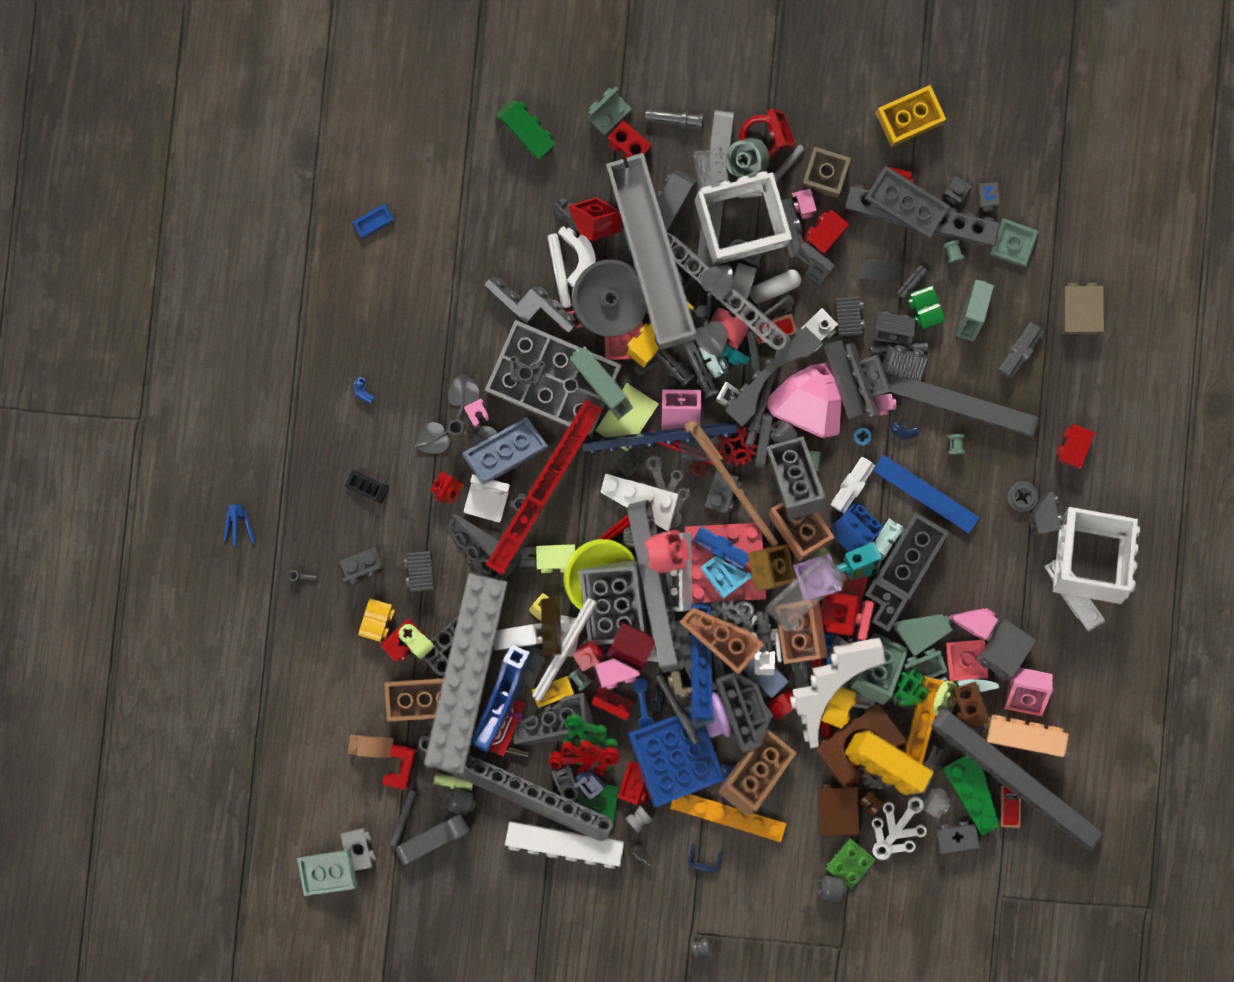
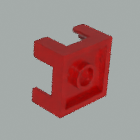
(847, 614)
(405, 768)

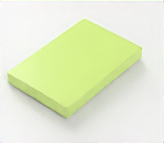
(631, 422)

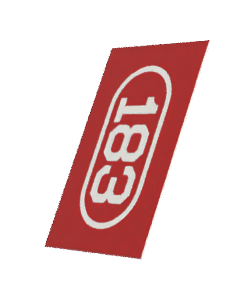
(504, 736)

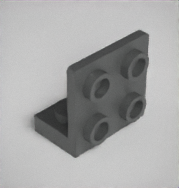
(360, 565)

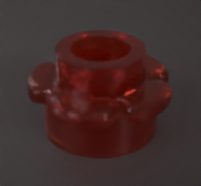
(702, 471)

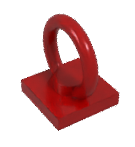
(778, 129)

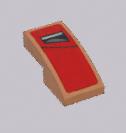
(785, 323)
(1010, 809)

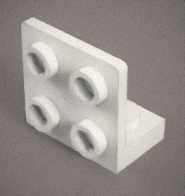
(487, 500)

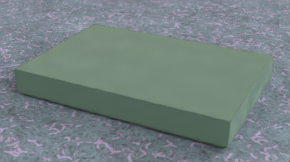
(327, 872)

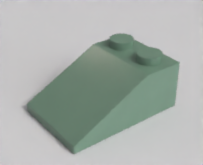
(879, 681)

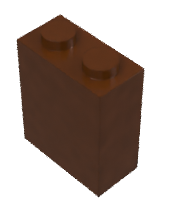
(837, 810)

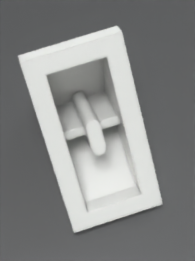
(726, 393)

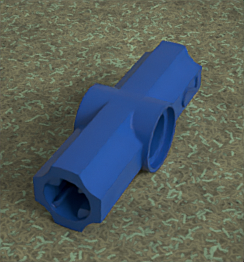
(721, 547)

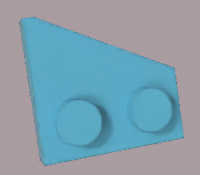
(724, 576)

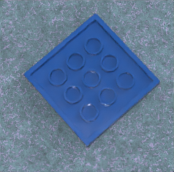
(672, 762)

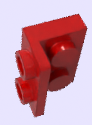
(613, 702)
(633, 786)

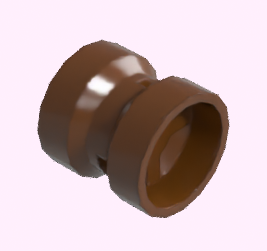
(871, 802)

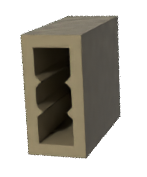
(1082, 309)

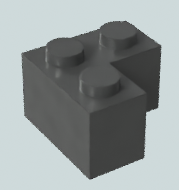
(889, 603)

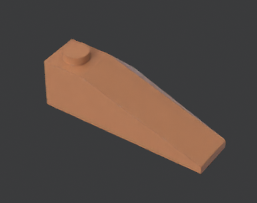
(728, 642)

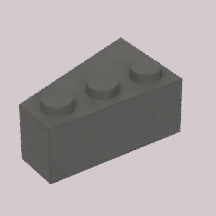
(673, 196)

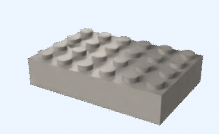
(561, 386)

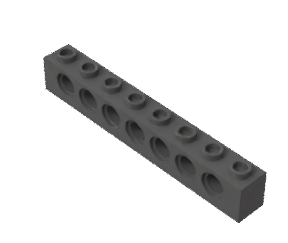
(966, 234)

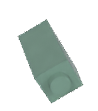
(975, 310)
(922, 631)

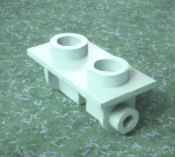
(717, 364)
(887, 537)

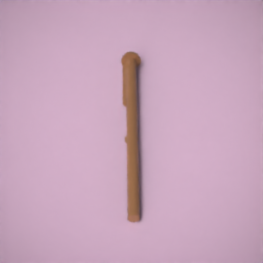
(715, 457)

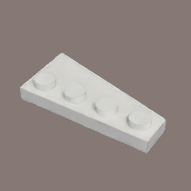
(629, 492)

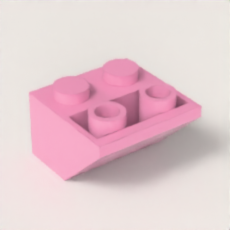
(680, 407)
(614, 671)

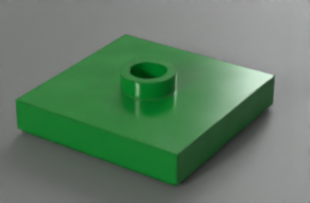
(602, 803)

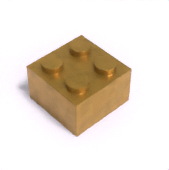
(771, 567)

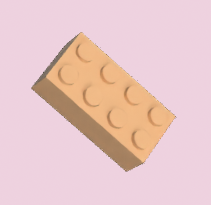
(1026, 737)

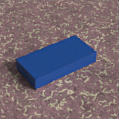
(373, 221)

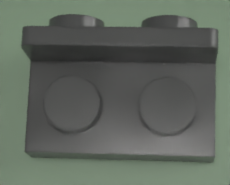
(721, 494)

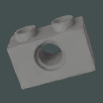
(363, 838)

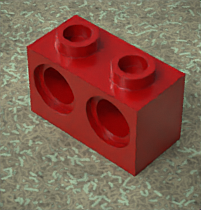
(633, 140)

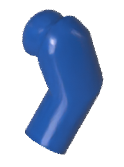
(361, 390)

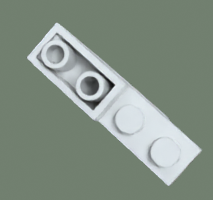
(1081, 607)

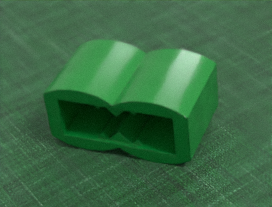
(926, 308)

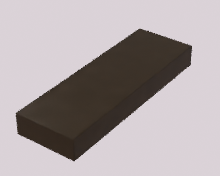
(551, 626)

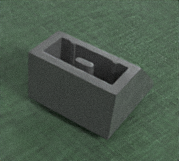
(1045, 516)

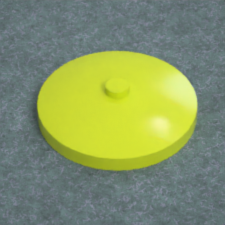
(589, 555)

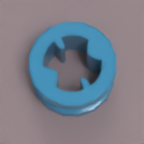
(857, 432)

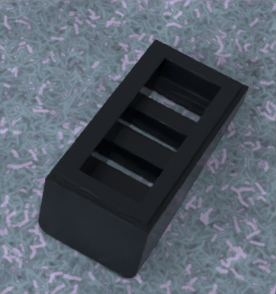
(382, 491)

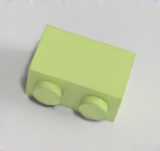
(553, 557)

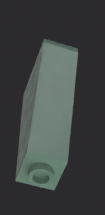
(601, 382)

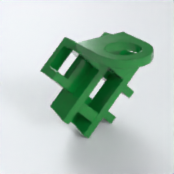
(914, 690)

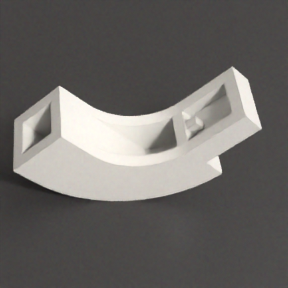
(583, 248)

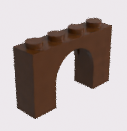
(833, 751)

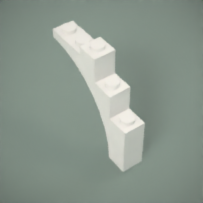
(846, 663)

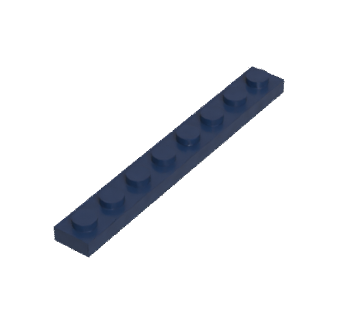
(650, 438)

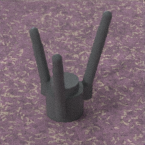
(783, 302)

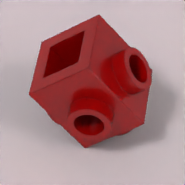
(446, 488)

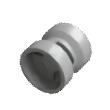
(638, 819)

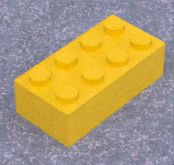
(888, 763)

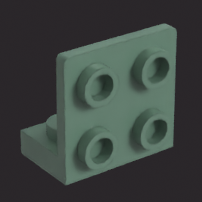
(608, 111)

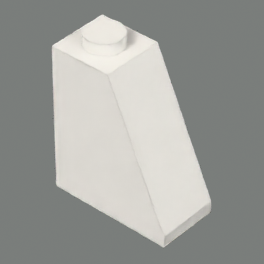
(518, 636)

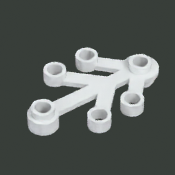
(896, 830)

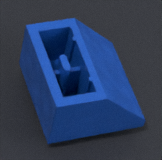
(855, 528)

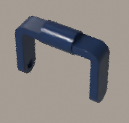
(703, 867)

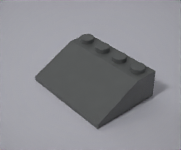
(619, 600)

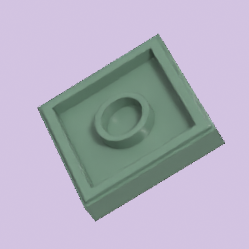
(1014, 242)

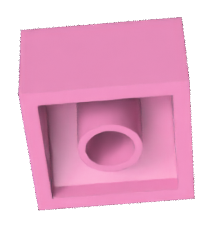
(977, 621)
(1029, 692)

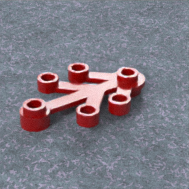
(607, 757)

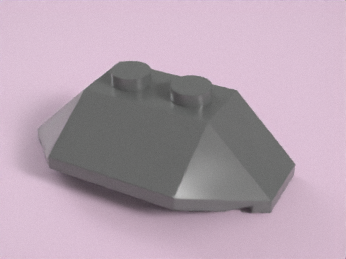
(743, 710)

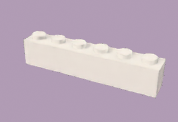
(563, 843)

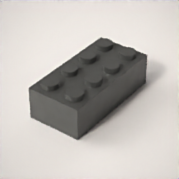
(796, 478)
(911, 555)

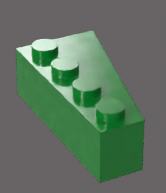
(972, 791)

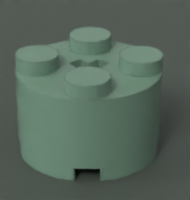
(757, 158)

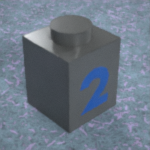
(987, 196)

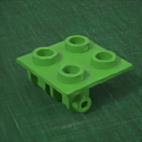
(850, 863)

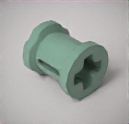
(954, 251)
(956, 444)
(580, 679)

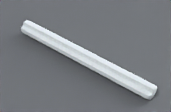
(566, 647)

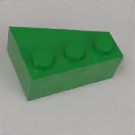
(526, 128)

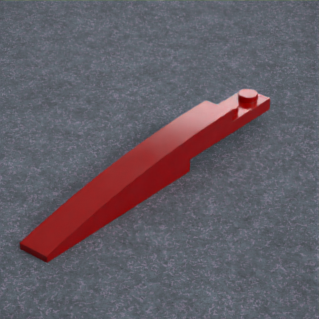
(544, 487)

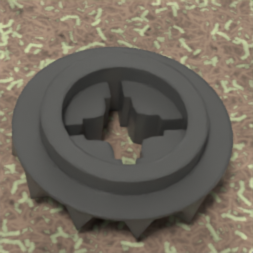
(1031, 499)

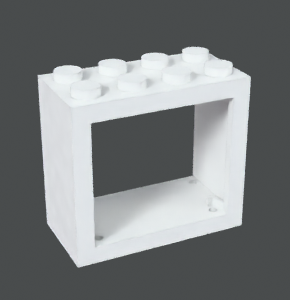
(762, 182)
(1099, 524)

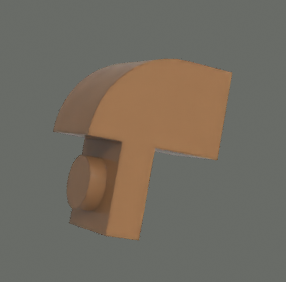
(370, 746)

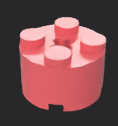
(735, 327)
(667, 552)

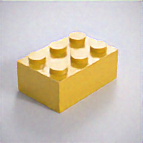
(910, 116)

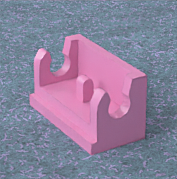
(475, 410)

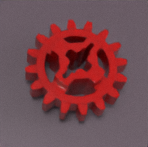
(746, 450)

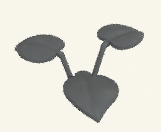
(714, 335)
(433, 436)

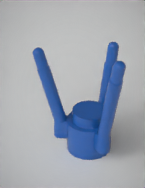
(235, 514)

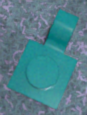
(735, 357)

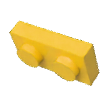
(557, 690)

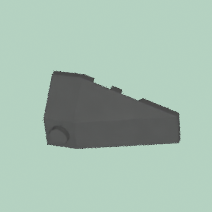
(549, 724)

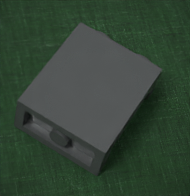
(1006, 650)

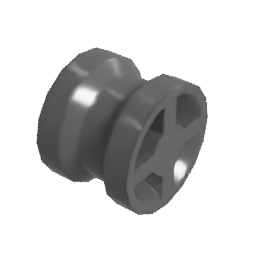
(700, 949)

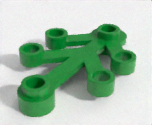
(575, 725)

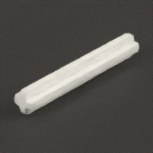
(559, 271)

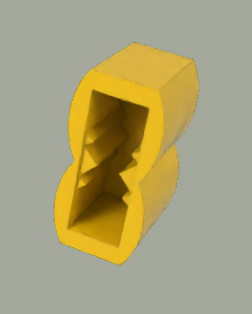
(376, 620)
(838, 707)

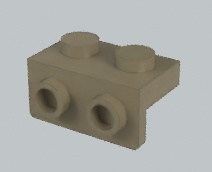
(675, 682)

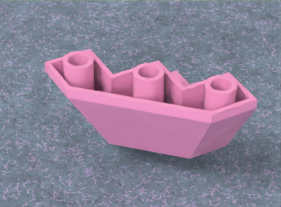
(809, 401)

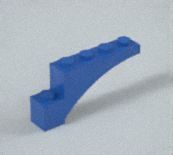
(503, 698)

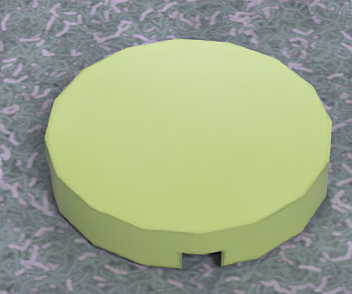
(944, 697)

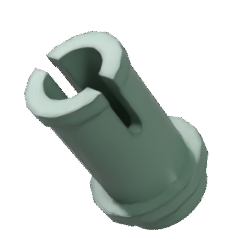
(815, 456)

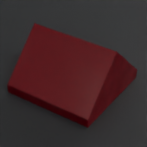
(631, 647)

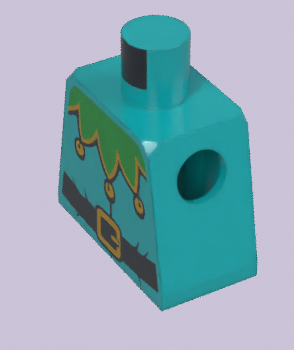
(861, 562)

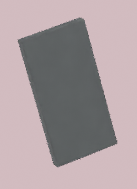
(907, 202)

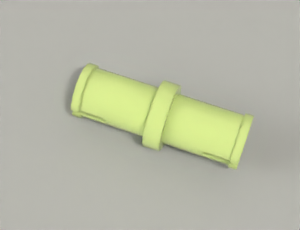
(451, 781)

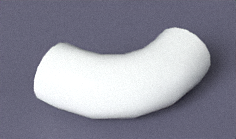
(775, 286)

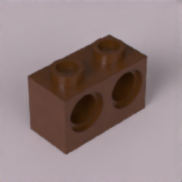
(973, 704)

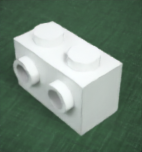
(821, 325)

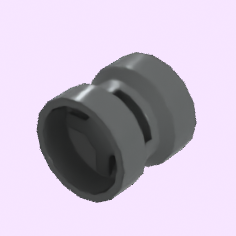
(527, 557)

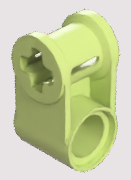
(418, 643)

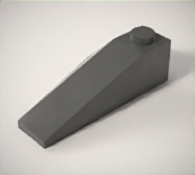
(478, 547)

